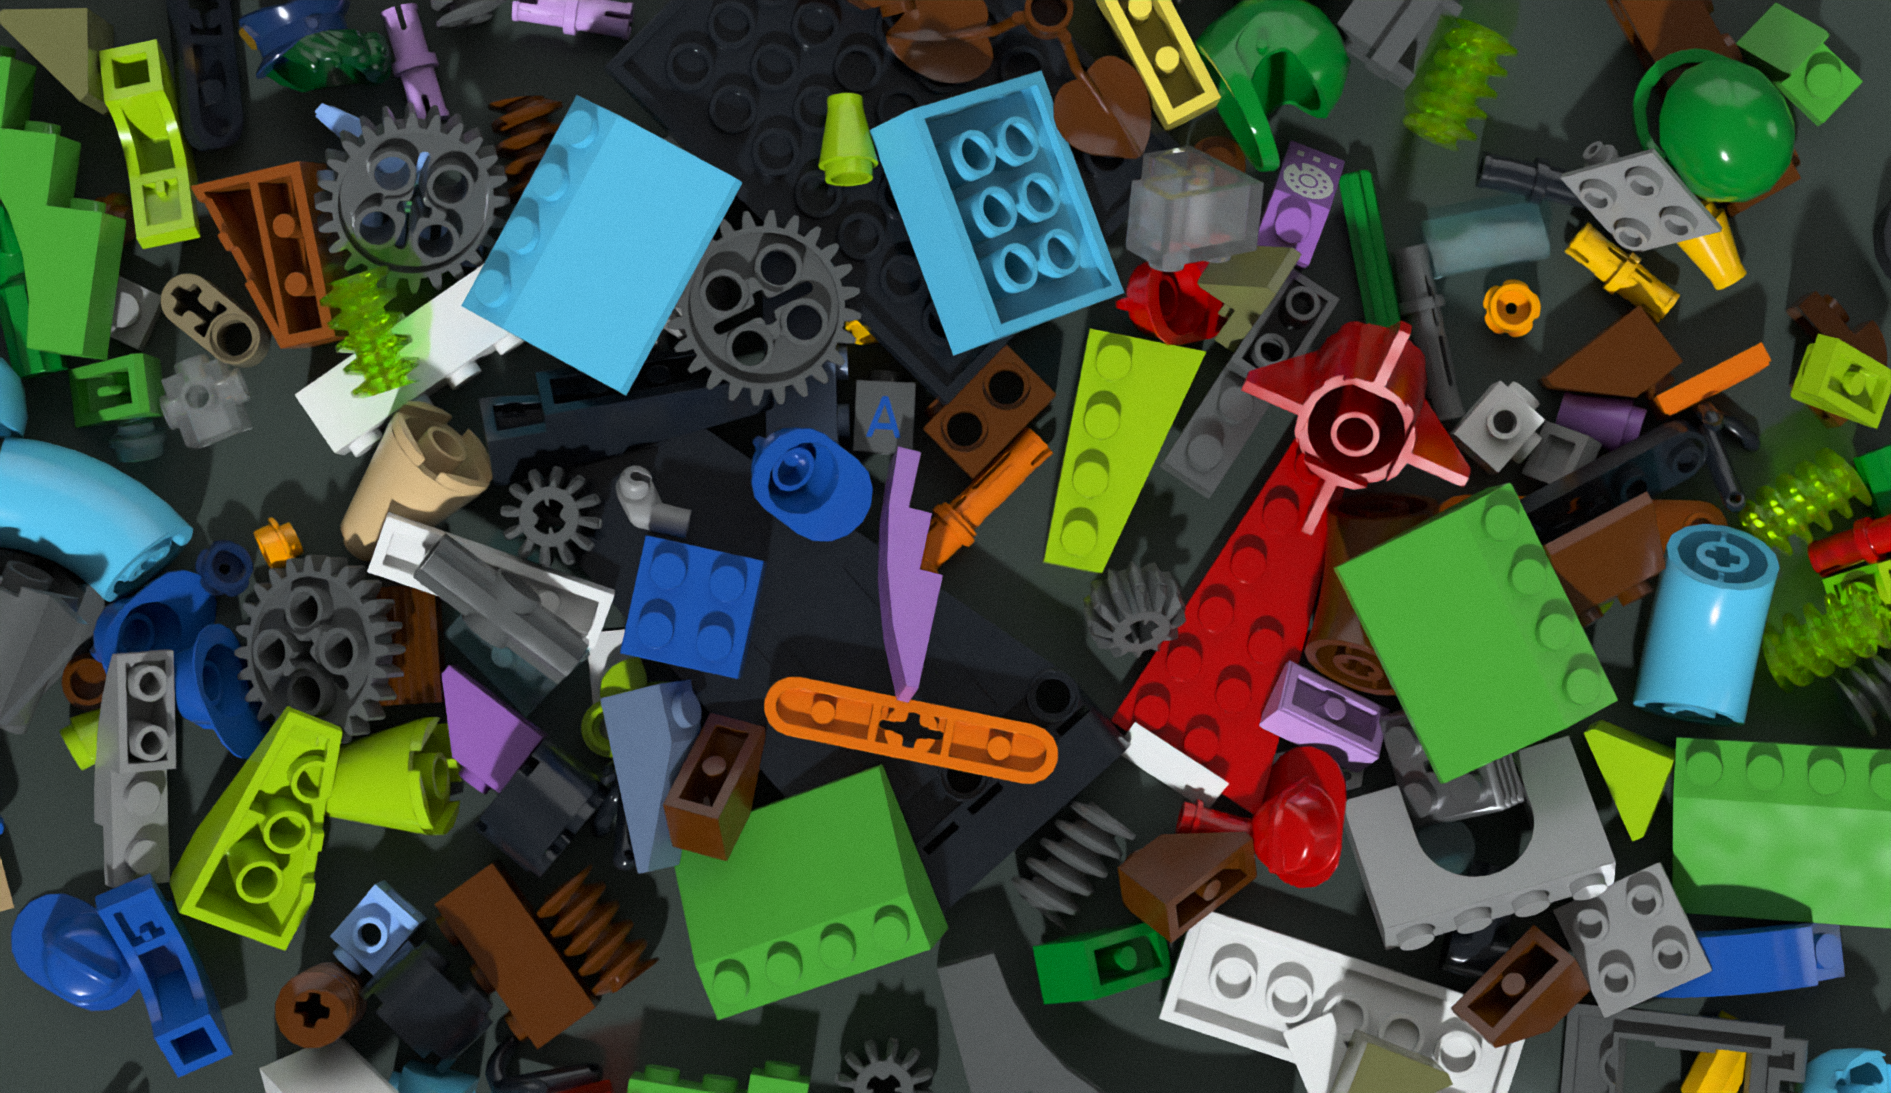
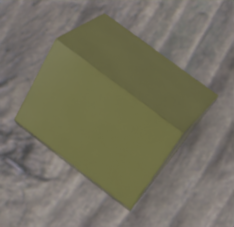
(66, 45)
(1384, 1067)

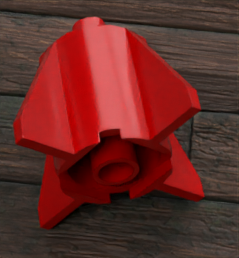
(1360, 411)

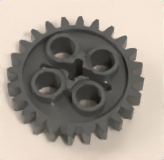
(359, 189)
(786, 357)
(320, 644)

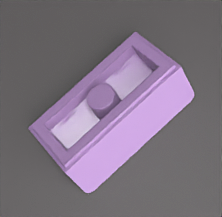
(1325, 716)

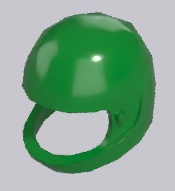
(1268, 58)
(1718, 126)

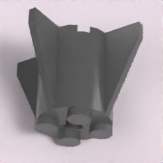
(41, 630)

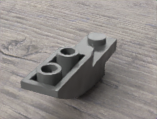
(1230, 415)

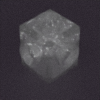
(224, 411)

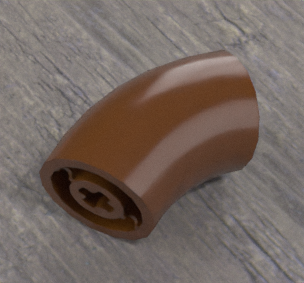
(1337, 639)

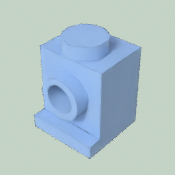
(393, 916)

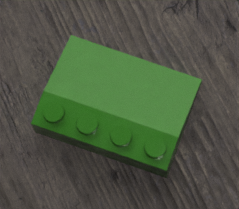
(1475, 633)
(1783, 831)
(808, 895)

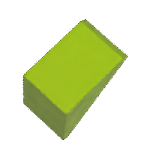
(1633, 770)

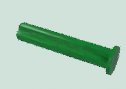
(1369, 248)

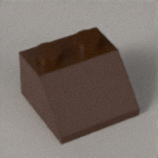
(1609, 558)

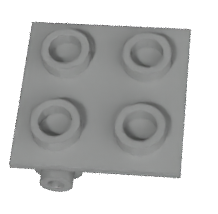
(1638, 199)
(1633, 940)

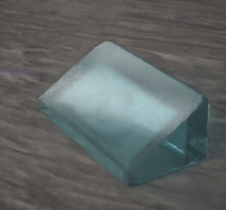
(1486, 239)

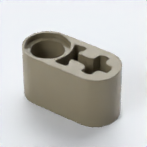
(215, 301)

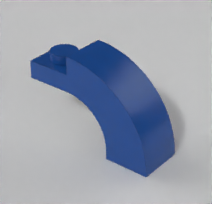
(1765, 960)
(168, 973)

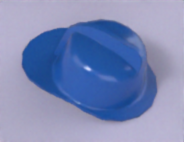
(810, 483)
(158, 617)
(212, 694)
(71, 953)

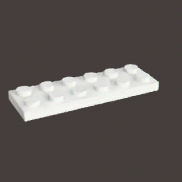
(1258, 982)

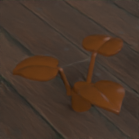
(1096, 113)

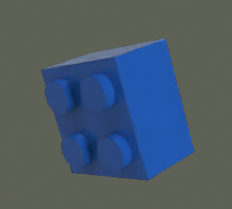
(693, 607)

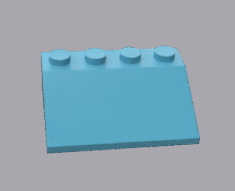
(996, 211)
(601, 244)

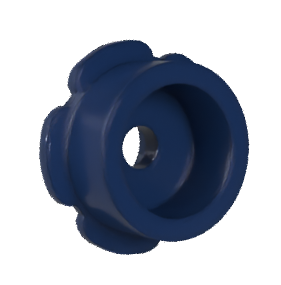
(239, 567)

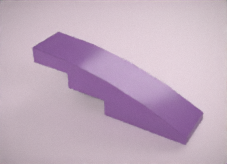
(905, 591)

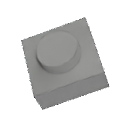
(134, 313)
(1559, 453)

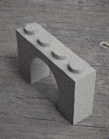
(1421, 900)

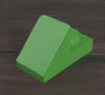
(1798, 62)

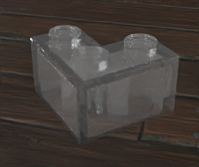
(1192, 210)

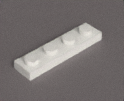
(573, 599)

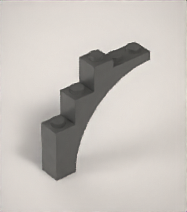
(995, 1036)

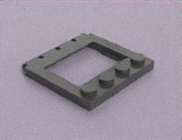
(1598, 1046)

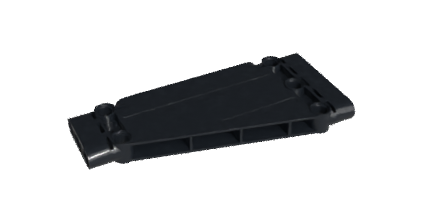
(825, 624)

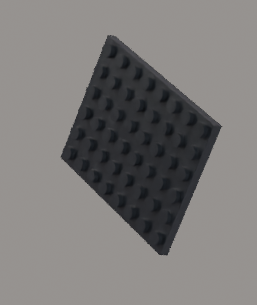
(751, 95)

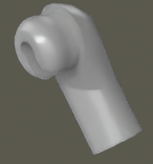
(645, 506)

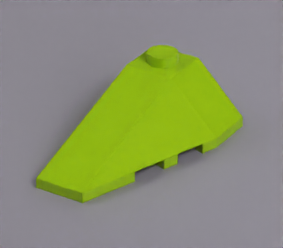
(261, 840)

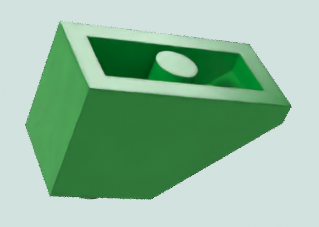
(1101, 962)

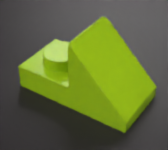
(1842, 381)

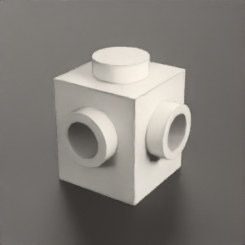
(1499, 427)

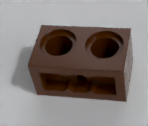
(998, 421)

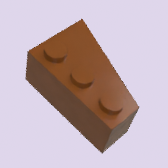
(276, 240)

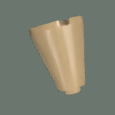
(416, 472)

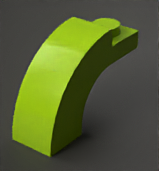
(157, 155)

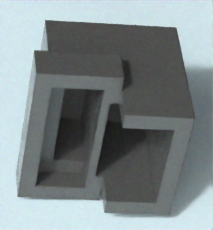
(1396, 34)

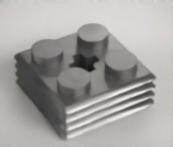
(1431, 803)

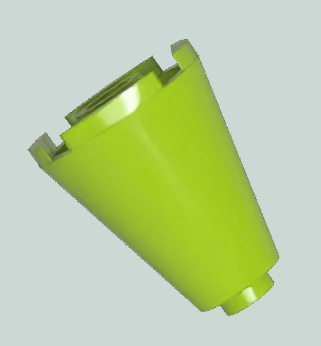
(398, 779)

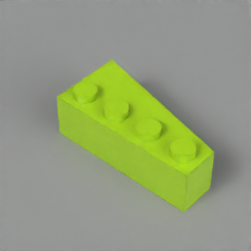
(1115, 431)

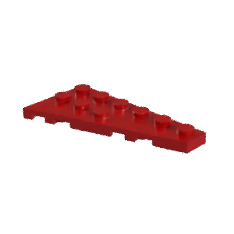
(1237, 636)

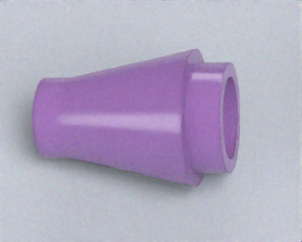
(1602, 418)

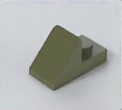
(1246, 288)

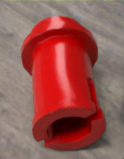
(1200, 819)

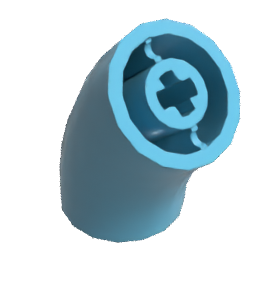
(86, 517)
(1706, 626)

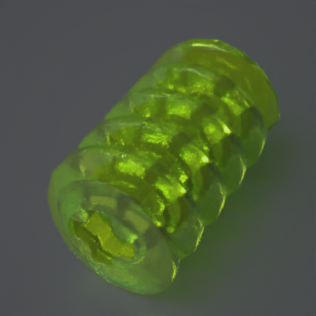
(1459, 84)
(370, 333)
(1803, 500)
(1826, 638)

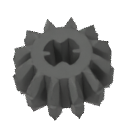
(531, 520)
(1134, 610)
(882, 1066)

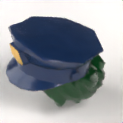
(312, 48)

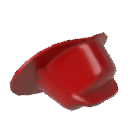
(1172, 304)
(1301, 818)

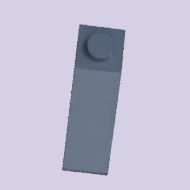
(649, 742)

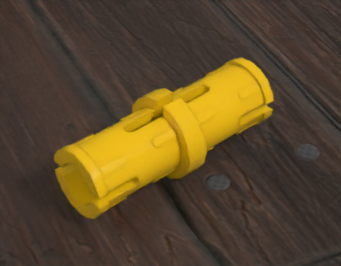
(1621, 272)

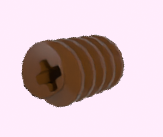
(528, 134)
(595, 933)
(303, 1018)

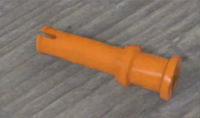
(955, 522)

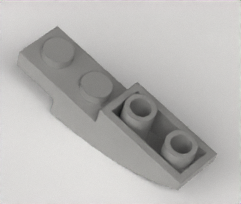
(132, 763)

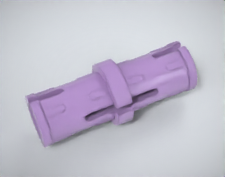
(591, 16)
(413, 60)

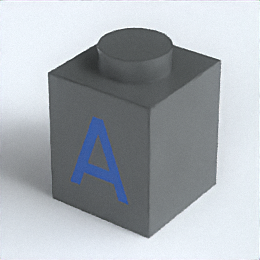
(884, 413)

